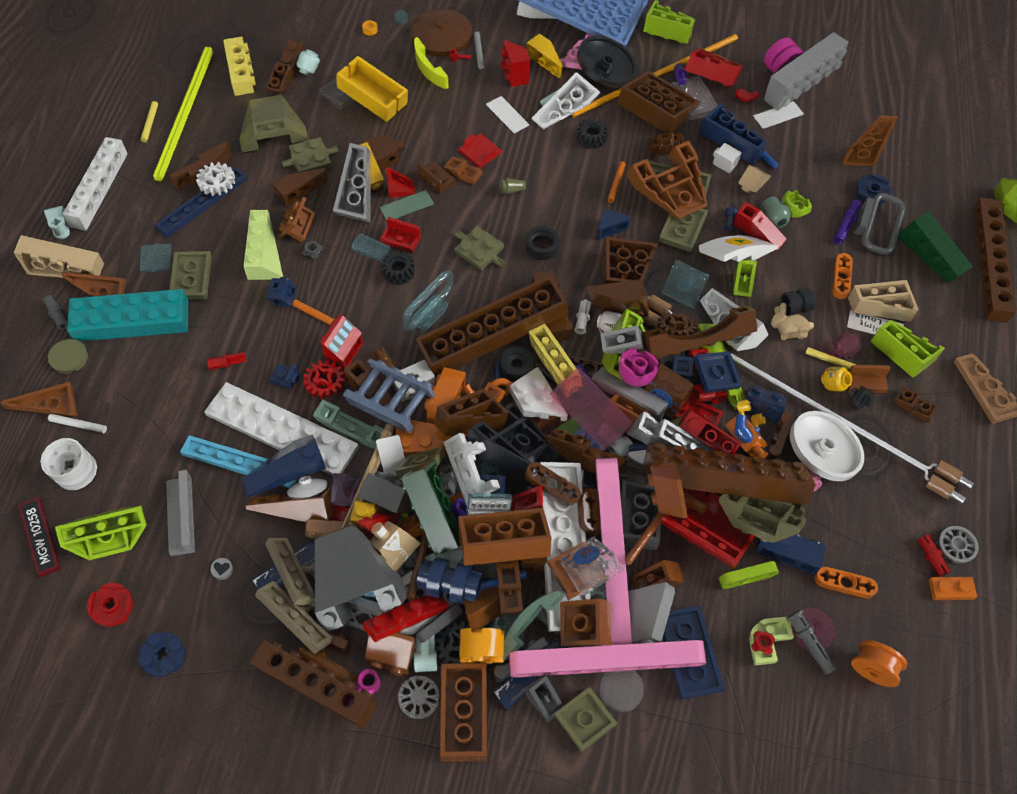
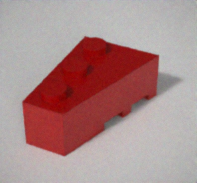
(713, 67)

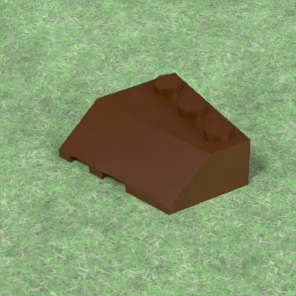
(625, 260)

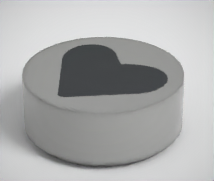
(221, 568)

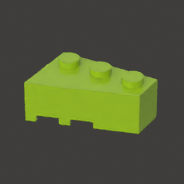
(668, 24)

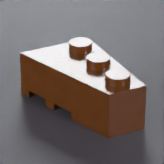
(469, 410)

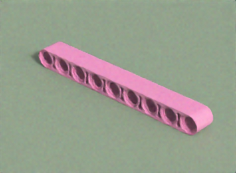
(612, 537)
(607, 658)

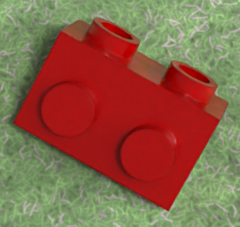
(401, 235)

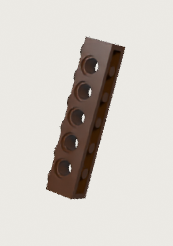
(357, 713)

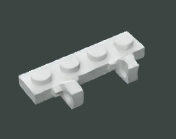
(462, 459)

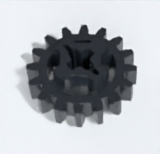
(450, 650)

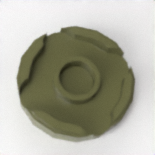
(67, 356)

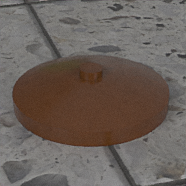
(442, 31)

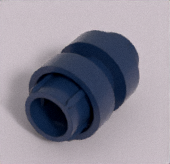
(440, 578)

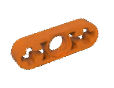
(837, 281)
(854, 578)

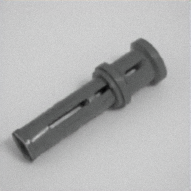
(806, 633)

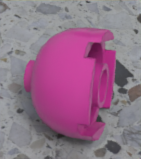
(637, 367)

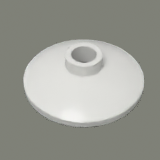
(307, 487)

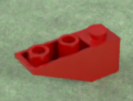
(756, 224)
(708, 432)

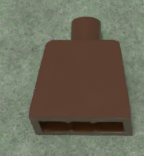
(385, 150)

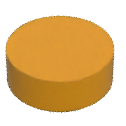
(369, 27)

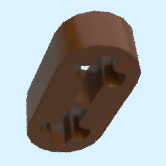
(588, 512)

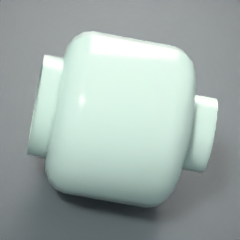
(308, 62)

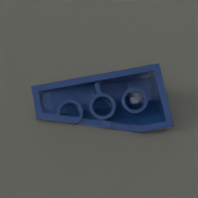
(291, 463)

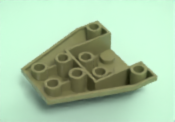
(270, 118)

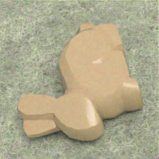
(790, 326)

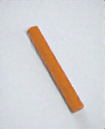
(616, 182)
(313, 312)

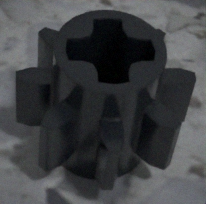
(861, 397)

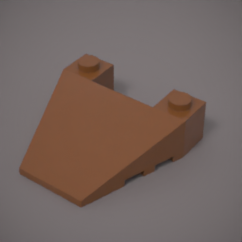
(676, 189)

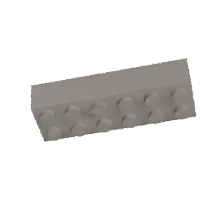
(806, 71)

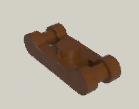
(779, 437)

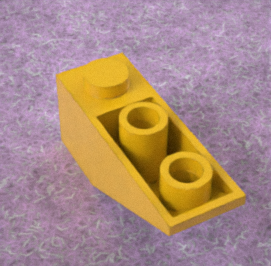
(543, 52)

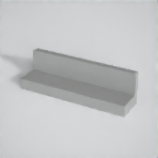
(638, 395)
(180, 515)

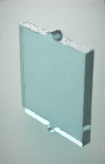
(155, 258)

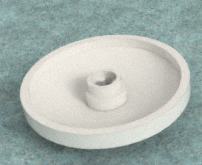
(826, 446)

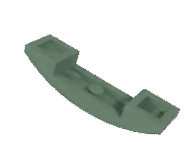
(346, 425)
(549, 602)

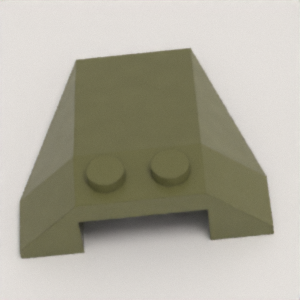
(764, 518)

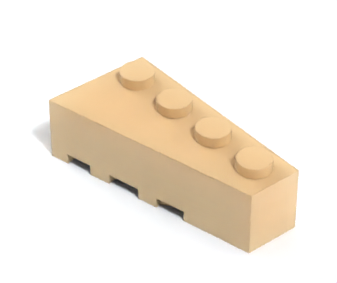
(52, 259)

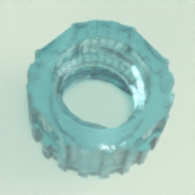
(401, 17)

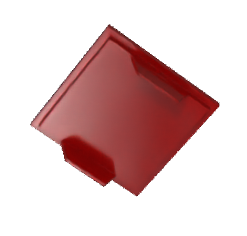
(479, 150)

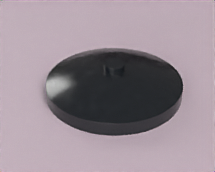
(606, 61)

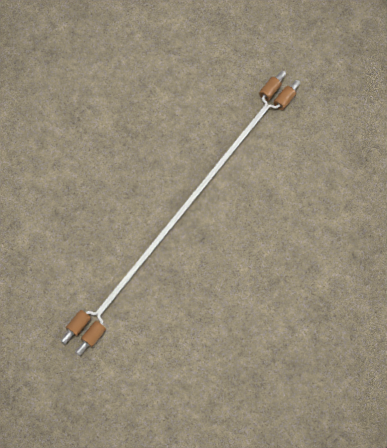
(933, 483)

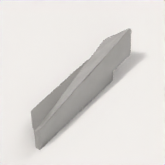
(650, 431)

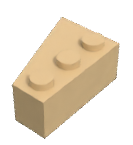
(884, 300)

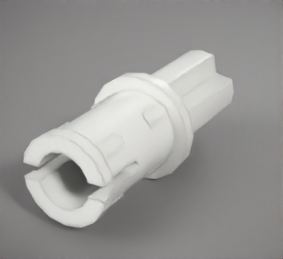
(582, 317)

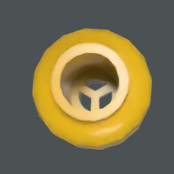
(836, 379)

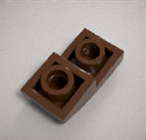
(912, 403)

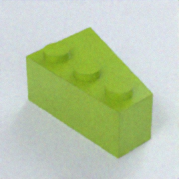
(905, 348)

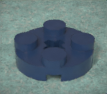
(866, 184)
(157, 642)

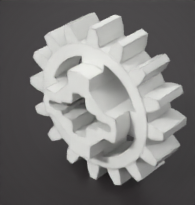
(215, 179)

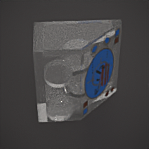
(590, 565)

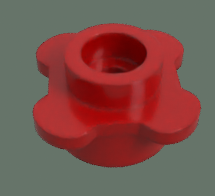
(767, 638)

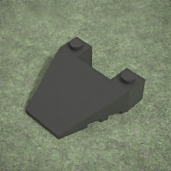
(349, 569)

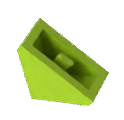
(744, 277)

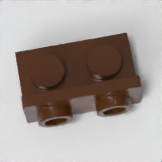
(435, 176)

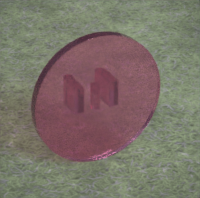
(822, 625)

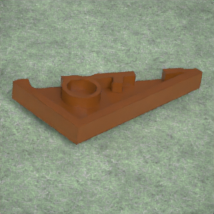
(96, 285)
(51, 400)

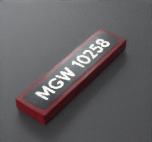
(39, 537)

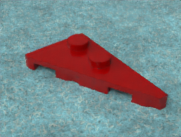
(367, 522)

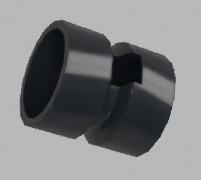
(798, 301)

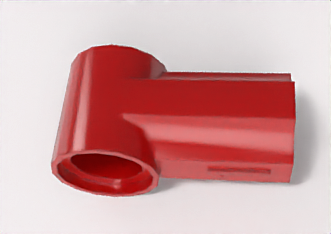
(700, 395)

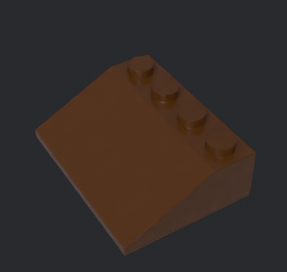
(657, 102)

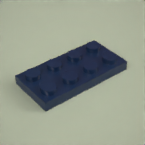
(693, 681)

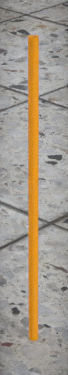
(667, 69)

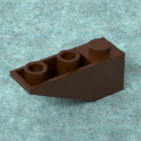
(357, 374)

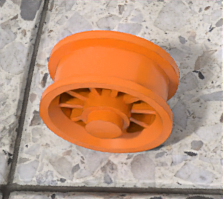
(879, 663)

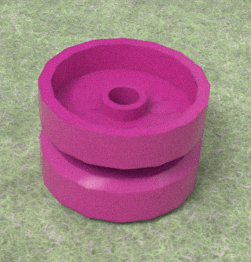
(781, 54)

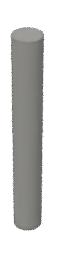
(478, 50)

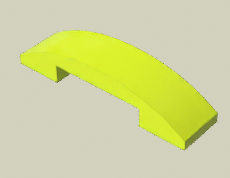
(435, 75)

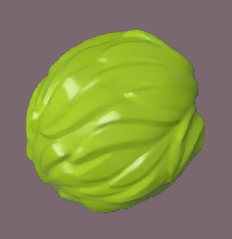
(796, 203)

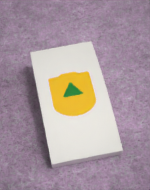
(737, 248)

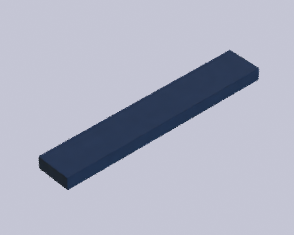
(194, 207)

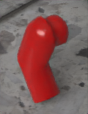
(745, 96)

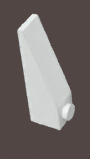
(569, 98)
(718, 308)

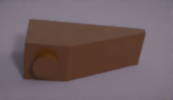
(297, 185)

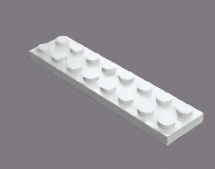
(278, 426)
(564, 530)

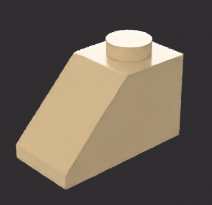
(753, 179)

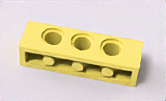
(239, 66)
(551, 353)

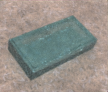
(370, 247)

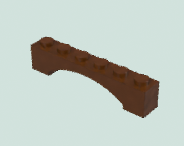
(738, 323)

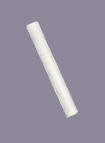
(77, 423)

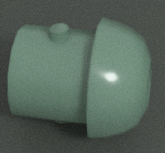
(776, 211)

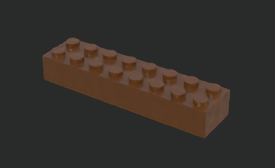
(493, 325)
(735, 473)

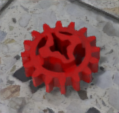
(324, 379)

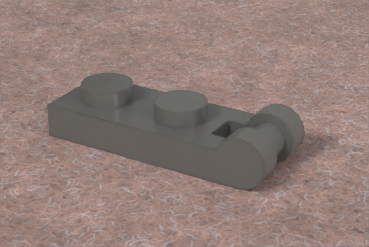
(502, 673)

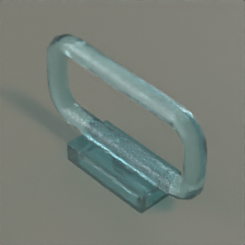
(432, 308)

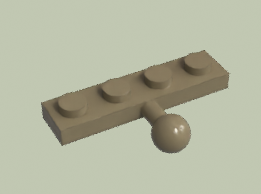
(291, 571)
(294, 617)

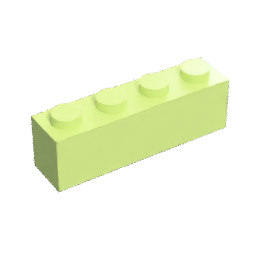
(261, 252)

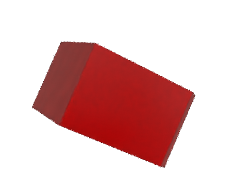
(398, 184)
(528, 499)

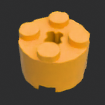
(482, 646)

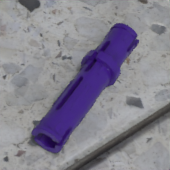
(848, 218)

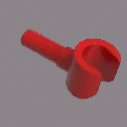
(454, 56)

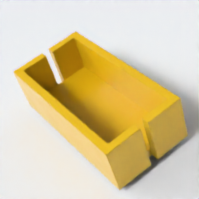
(372, 88)

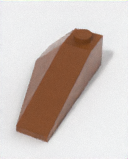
(870, 144)

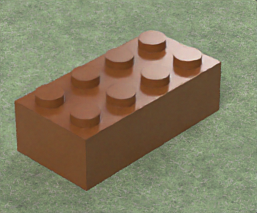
(504, 536)
(463, 713)

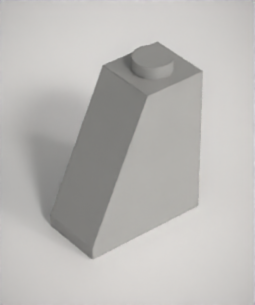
(649, 612)

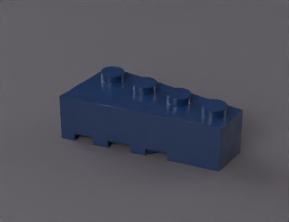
(723, 128)

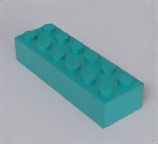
(128, 315)

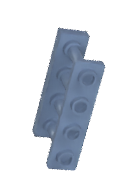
(387, 412)

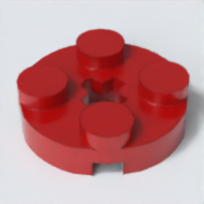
(117, 614)

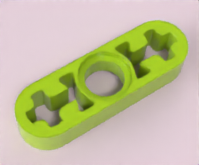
(748, 575)

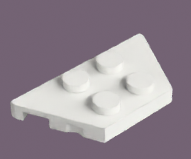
(534, 396)

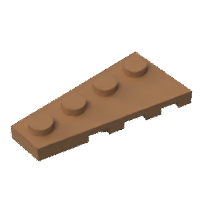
(992, 397)

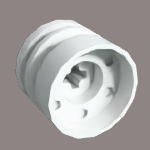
(68, 464)

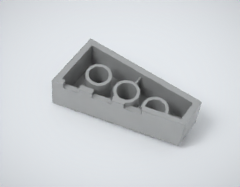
(354, 190)

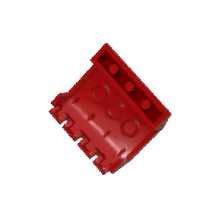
(711, 530)

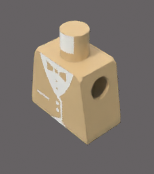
(392, 543)

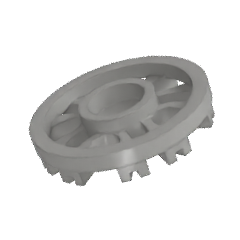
(958, 544)
(418, 697)

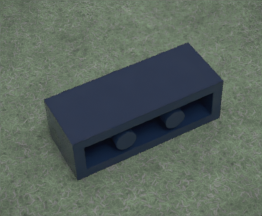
(795, 552)

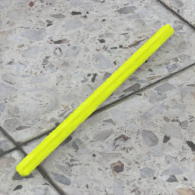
(182, 114)

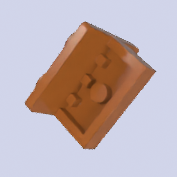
(296, 221)

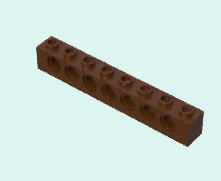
(994, 260)

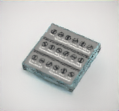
(488, 503)

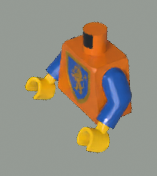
(748, 432)

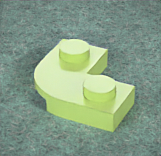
(779, 629)

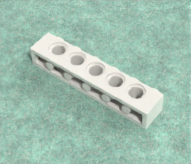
(95, 184)

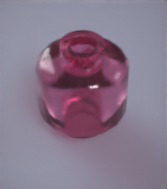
(846, 345)

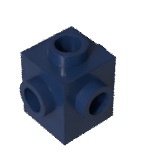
(281, 291)

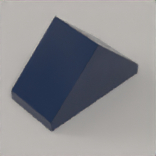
(612, 223)

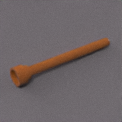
(644, 538)

